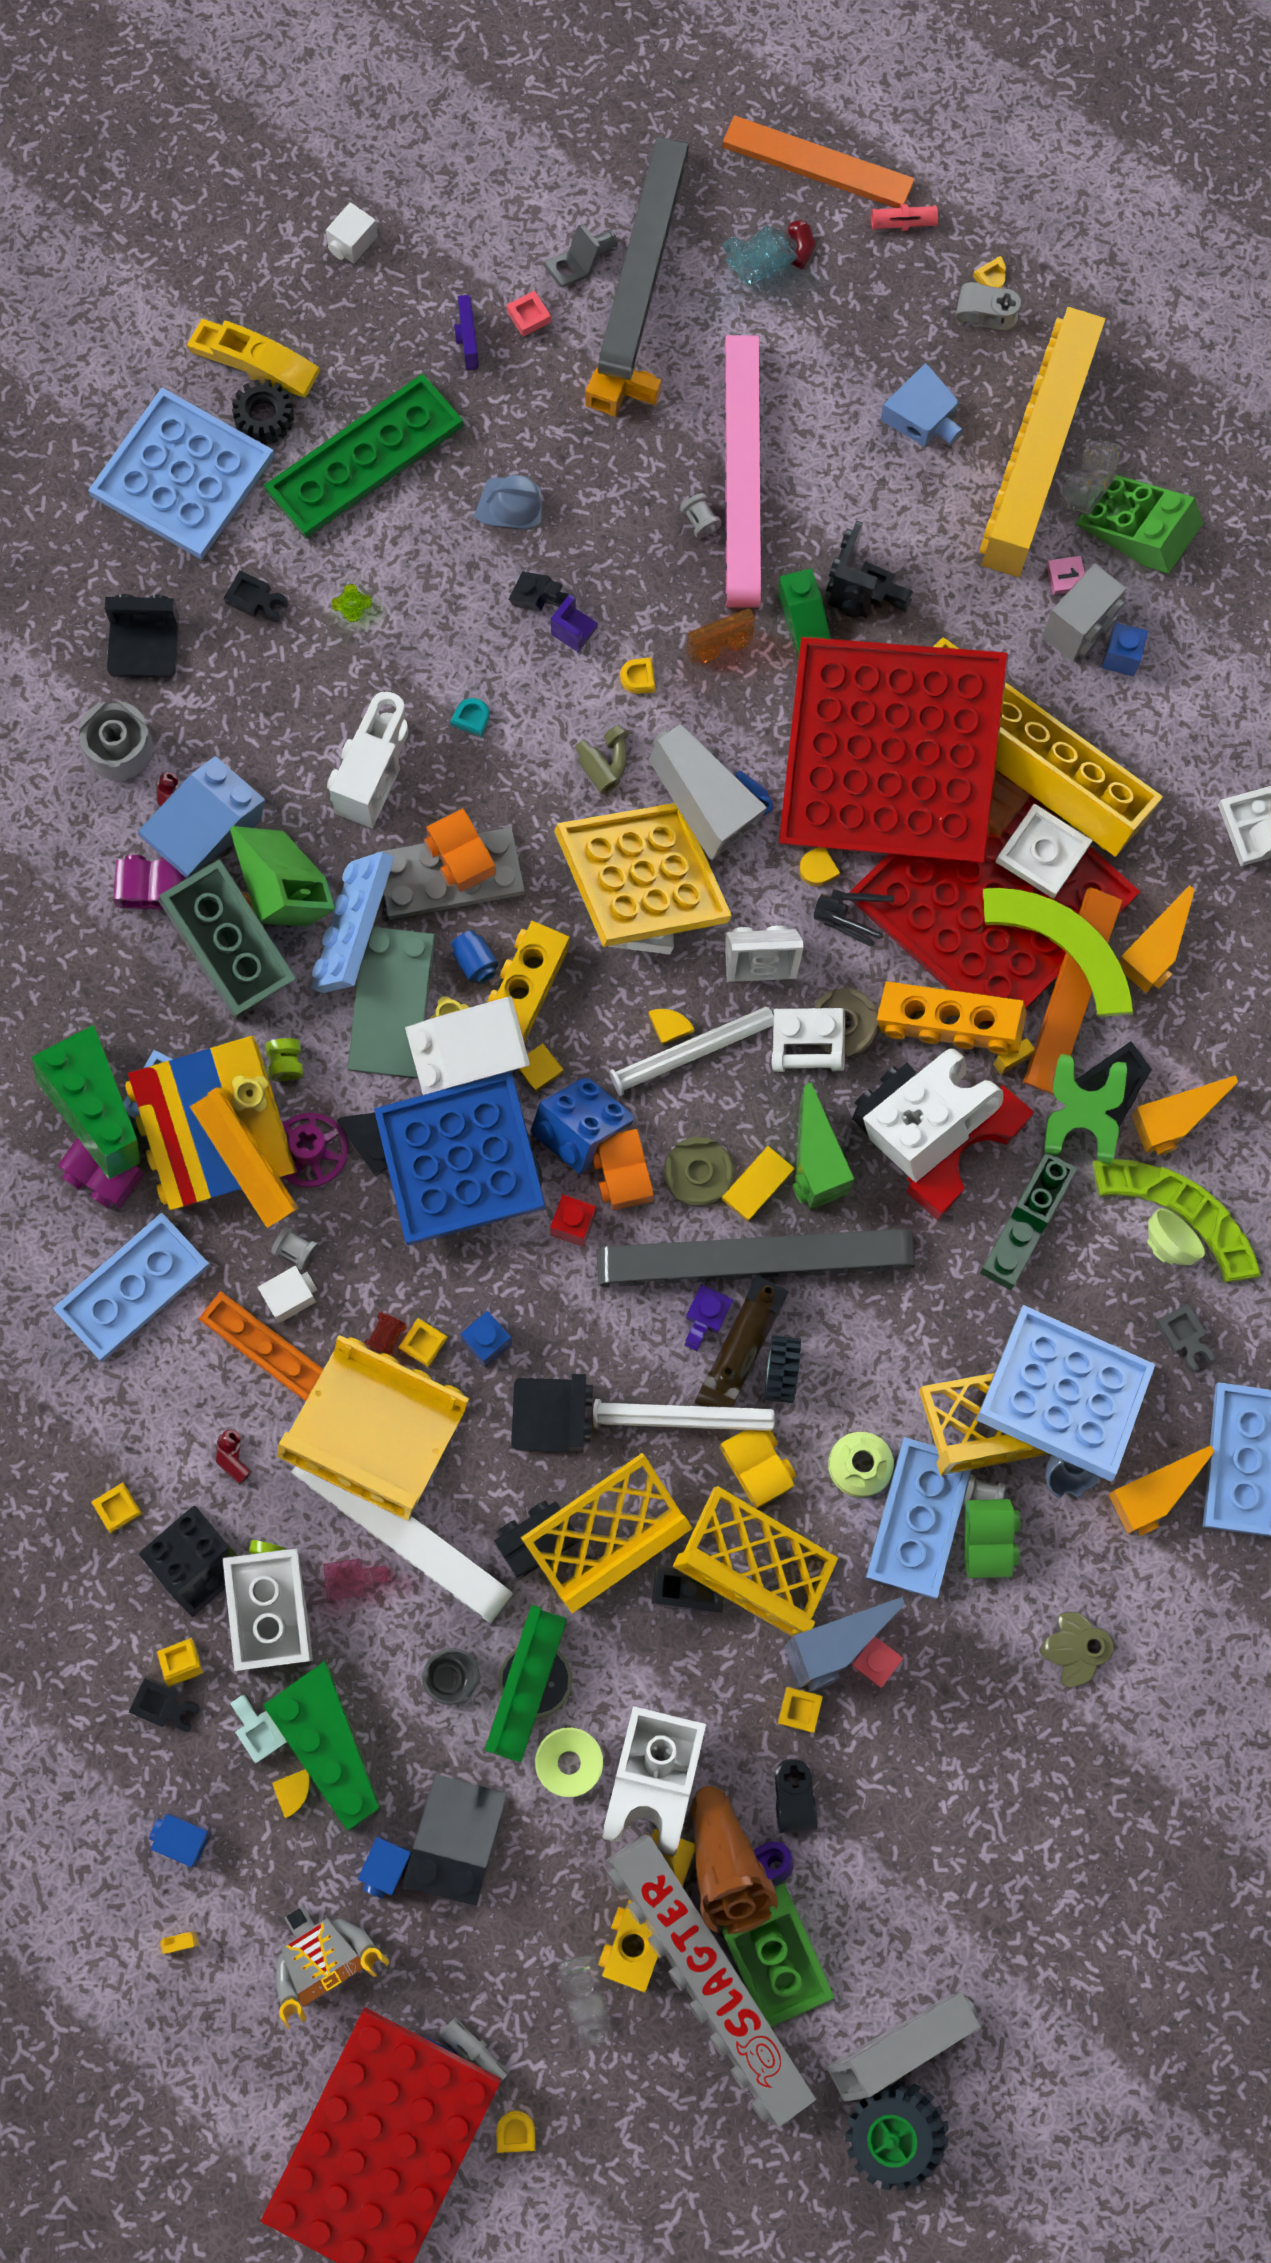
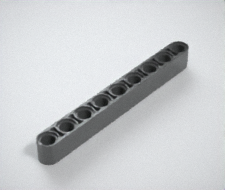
(643, 259)
(755, 1256)

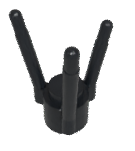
(833, 913)

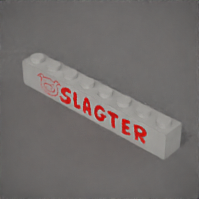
(710, 1980)

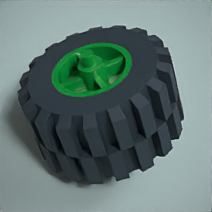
(897, 2136)

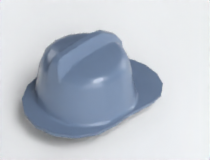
(510, 503)

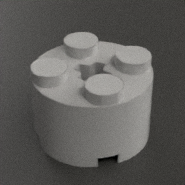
(132, 743)

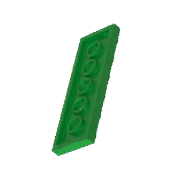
(363, 455)

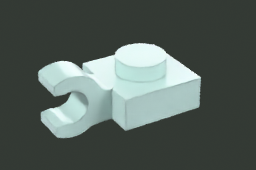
(259, 1732)

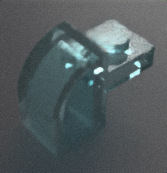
(760, 257)

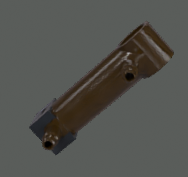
(742, 1345)

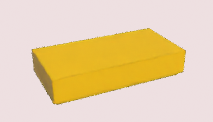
(758, 1183)

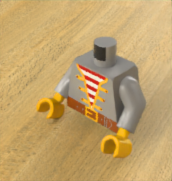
(320, 1960)

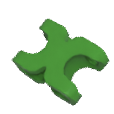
(1086, 1109)

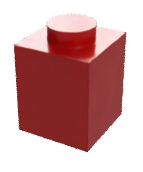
(573, 1220)

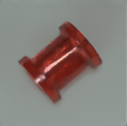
(385, 1334)

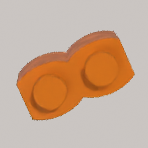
(460, 850)
(623, 1170)

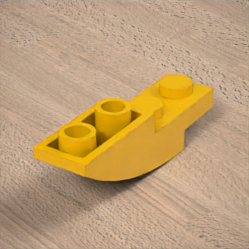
(255, 355)

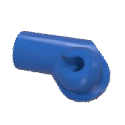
(756, 789)

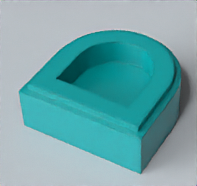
(471, 716)

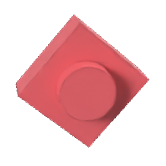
(528, 313)
(877, 1662)

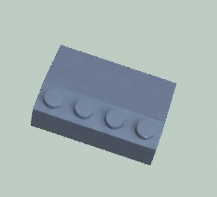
(828, 1649)

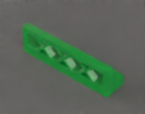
(525, 1684)

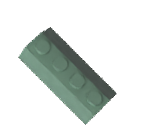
(226, 938)

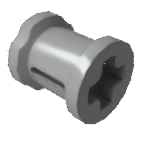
(700, 515)
(294, 1248)
(982, 1490)

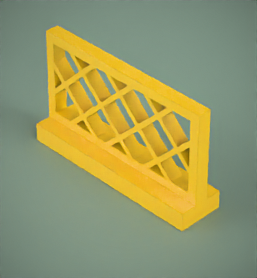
(976, 1453)
(629, 1552)
(739, 1588)

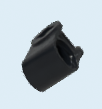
(795, 1805)

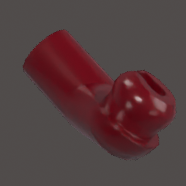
(805, 242)
(166, 787)
(228, 1456)

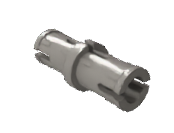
(471, 2048)

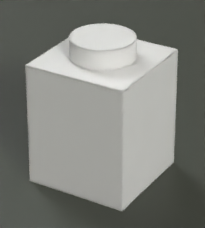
(351, 233)
(288, 1293)

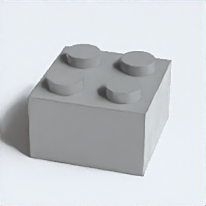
(1084, 613)

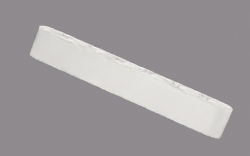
(419, 1548)

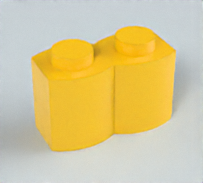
(758, 1466)

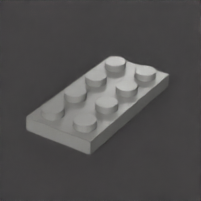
(419, 888)

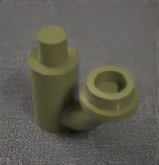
(595, 765)

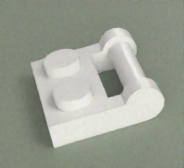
(809, 1027)

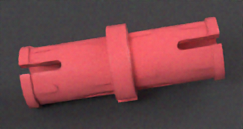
(926, 217)

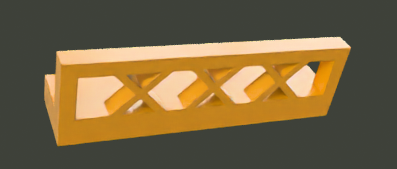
(244, 1157)

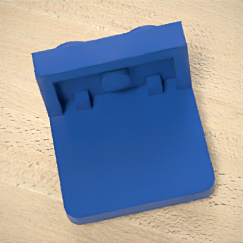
(579, 1120)

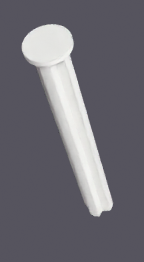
(691, 1049)
(683, 1416)

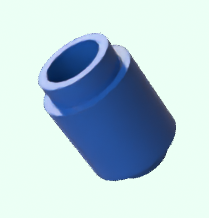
(474, 957)

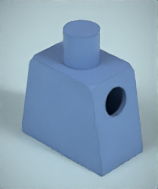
(923, 409)

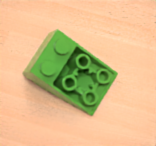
(1144, 522)
(280, 878)

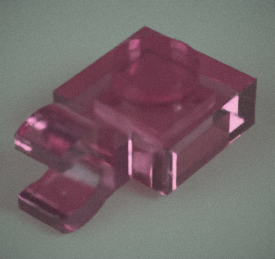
(348, 1578)

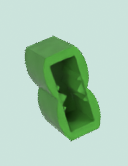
(990, 1538)

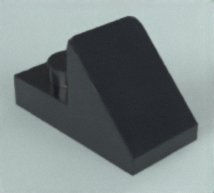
(679, 1591)

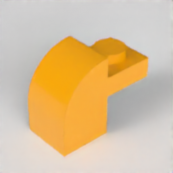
(607, 392)

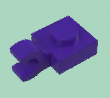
(706, 1313)

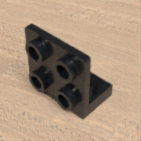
(189, 1560)

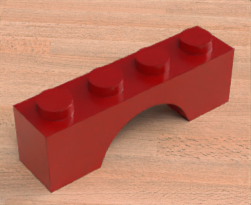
(943, 1184)

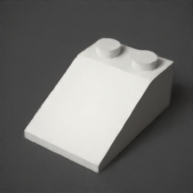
(762, 954)
(467, 1045)
(267, 1609)

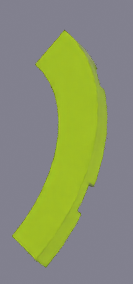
(1070, 933)
(1190, 1203)

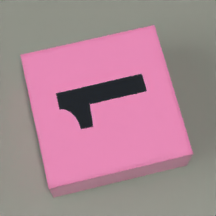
(1064, 573)

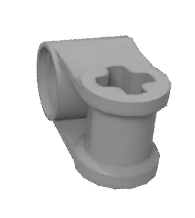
(984, 306)

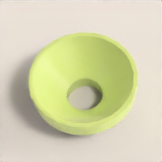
(1173, 1239)
(848, 1478)
(564, 1741)

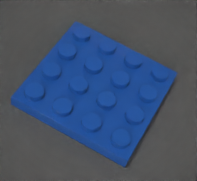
(459, 1158)

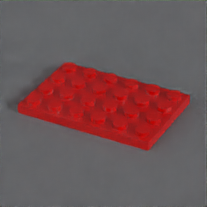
(380, 2146)

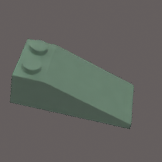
(388, 998)

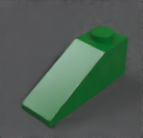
(802, 606)

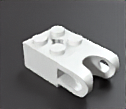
(370, 762)
(931, 1115)
(654, 1787)

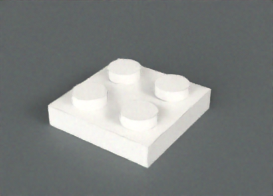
(1043, 851)

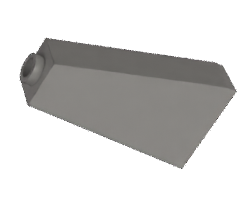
(704, 791)
(903, 2047)

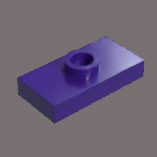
(466, 332)

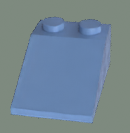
(198, 817)

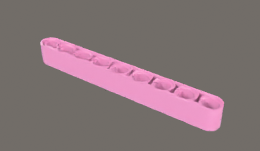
(742, 472)

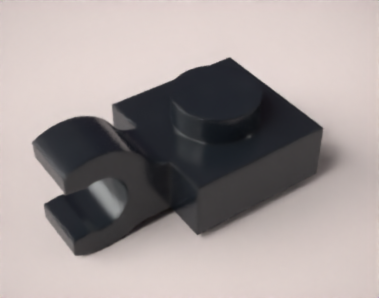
(886, 589)
(535, 590)

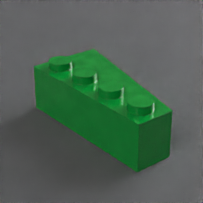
(87, 1097)
(321, 1736)

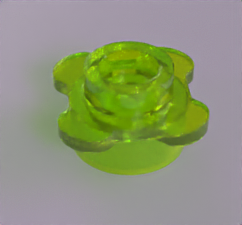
(351, 612)

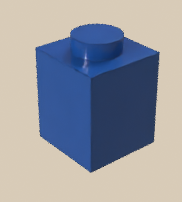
(1124, 649)
(486, 1338)
(179, 1839)
(384, 1868)

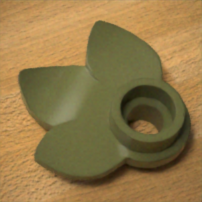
(1071, 1648)

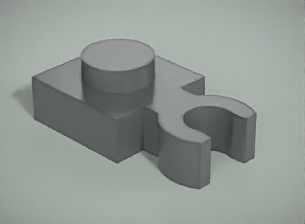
(1183, 1331)

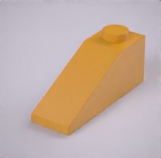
(1156, 949)
(1170, 1119)
(1155, 1494)

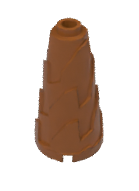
(728, 1873)

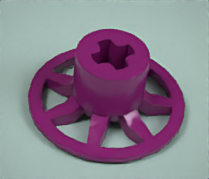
(309, 1147)

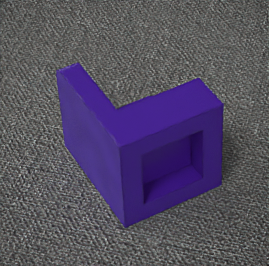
(572, 625)

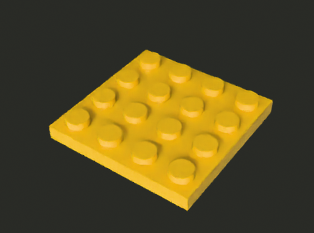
(641, 874)

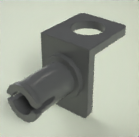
(581, 255)

